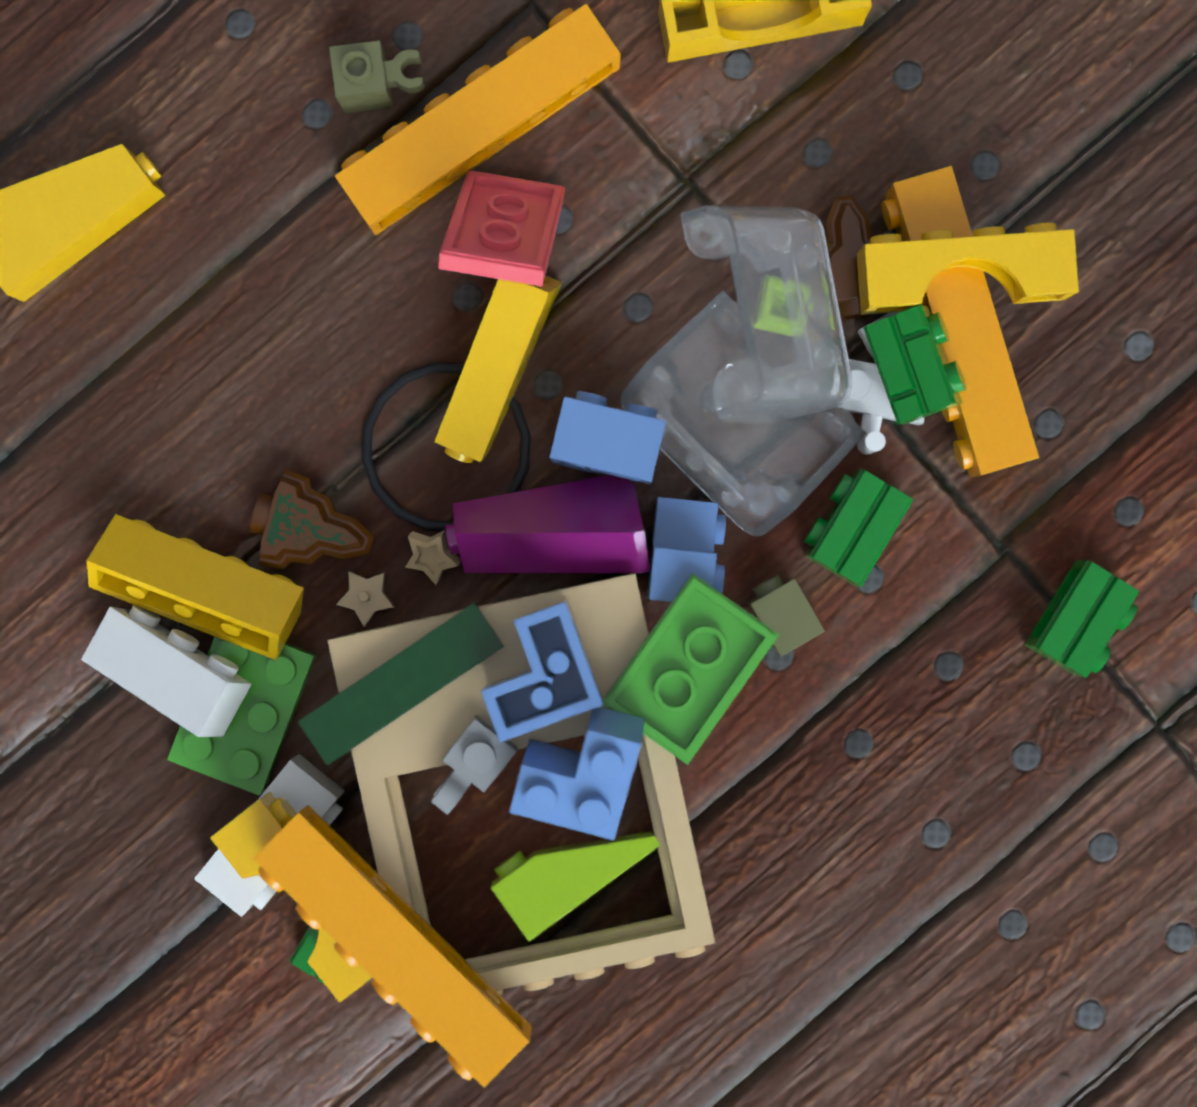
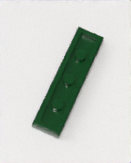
(401, 683)

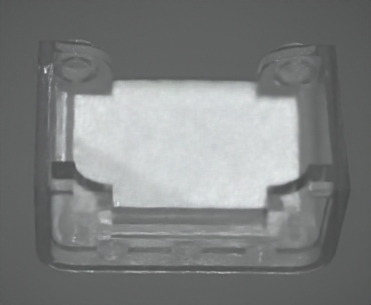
(785, 311)
(745, 467)

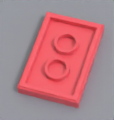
(502, 228)

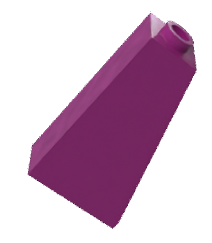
(553, 529)

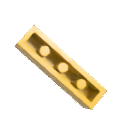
(195, 586)

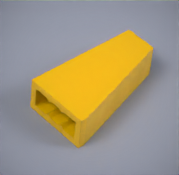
(69, 213)
(495, 367)

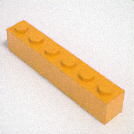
(479, 118)
(992, 416)
(394, 946)

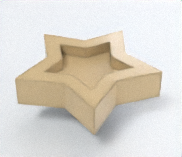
(431, 555)
(366, 596)

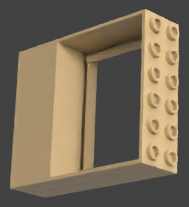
(611, 631)

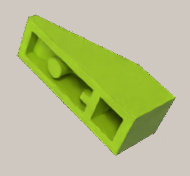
(560, 878)

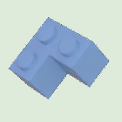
(607, 438)
(684, 545)
(556, 684)
(582, 787)

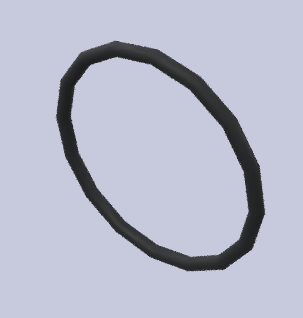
(368, 438)

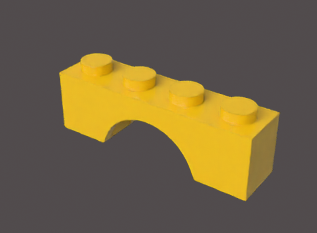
(721, 26)
(1027, 264)
(242, 842)

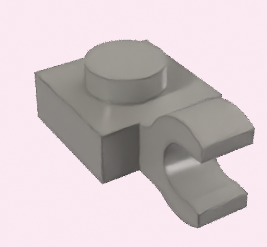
(475, 759)

